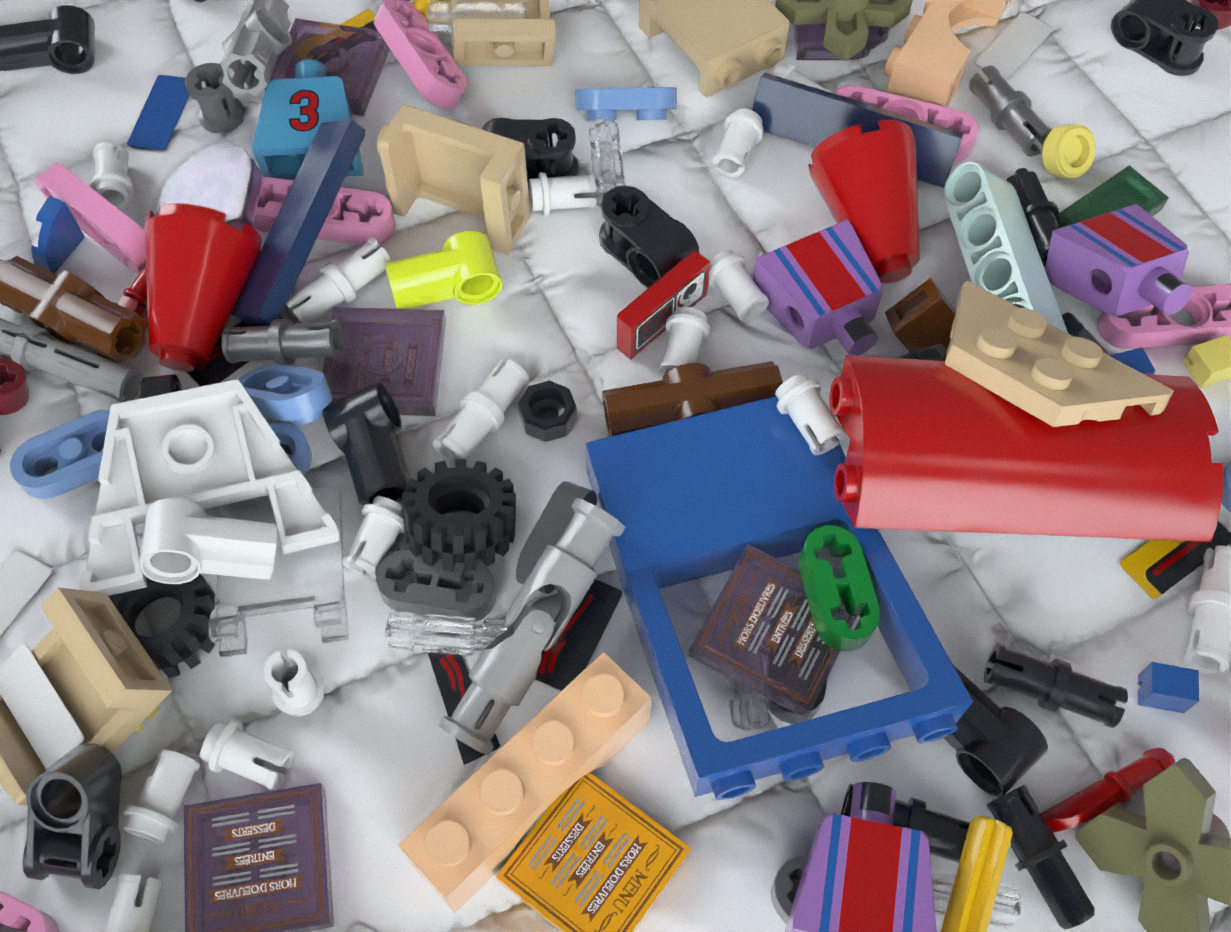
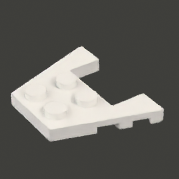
(195, 447)

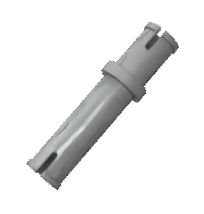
(36, 349)

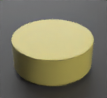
(1068, 150)

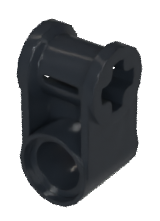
(1164, 28)
(539, 144)
(642, 234)
(74, 828)

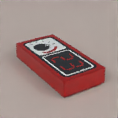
(647, 315)

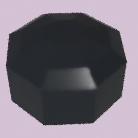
(547, 411)

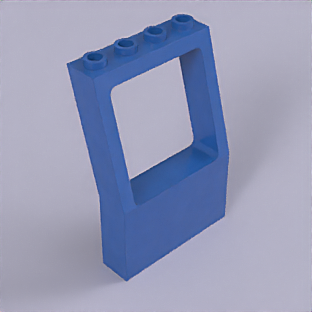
(689, 509)

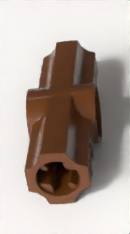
(71, 309)
(687, 393)

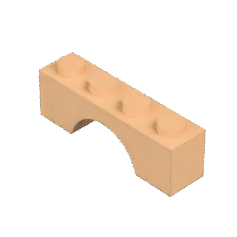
(933, 57)
(490, 812)

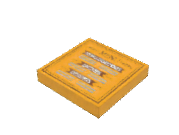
(593, 861)

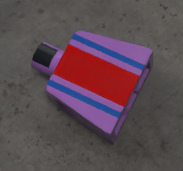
(1120, 262)
(823, 289)
(865, 872)

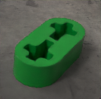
(851, 583)

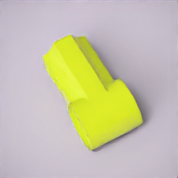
(460, 271)

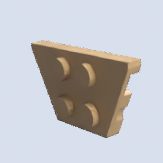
(1041, 366)

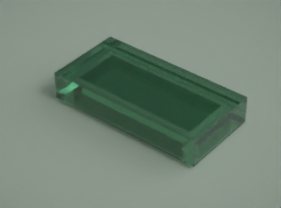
(1118, 192)

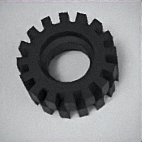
(459, 538)
(187, 632)

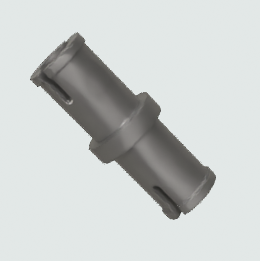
(1010, 110)
(283, 341)

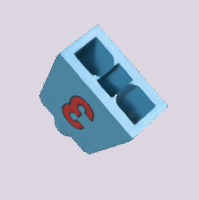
(292, 117)

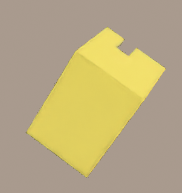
(1210, 361)

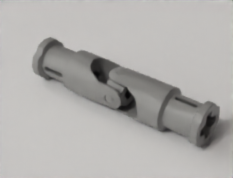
(513, 658)

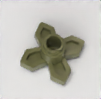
(845, 20)
(1176, 849)

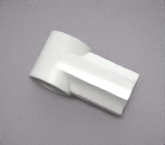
(186, 542)

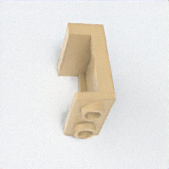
(720, 36)
(505, 40)
(456, 168)
(98, 676)

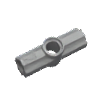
(255, 46)

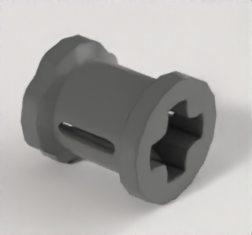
(214, 99)

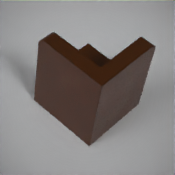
(922, 318)

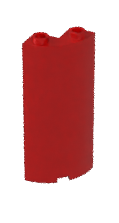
(961, 459)

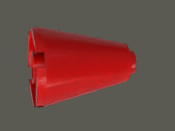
(875, 187)
(193, 280)

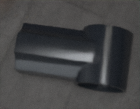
(61, 41)
(365, 432)
(995, 743)

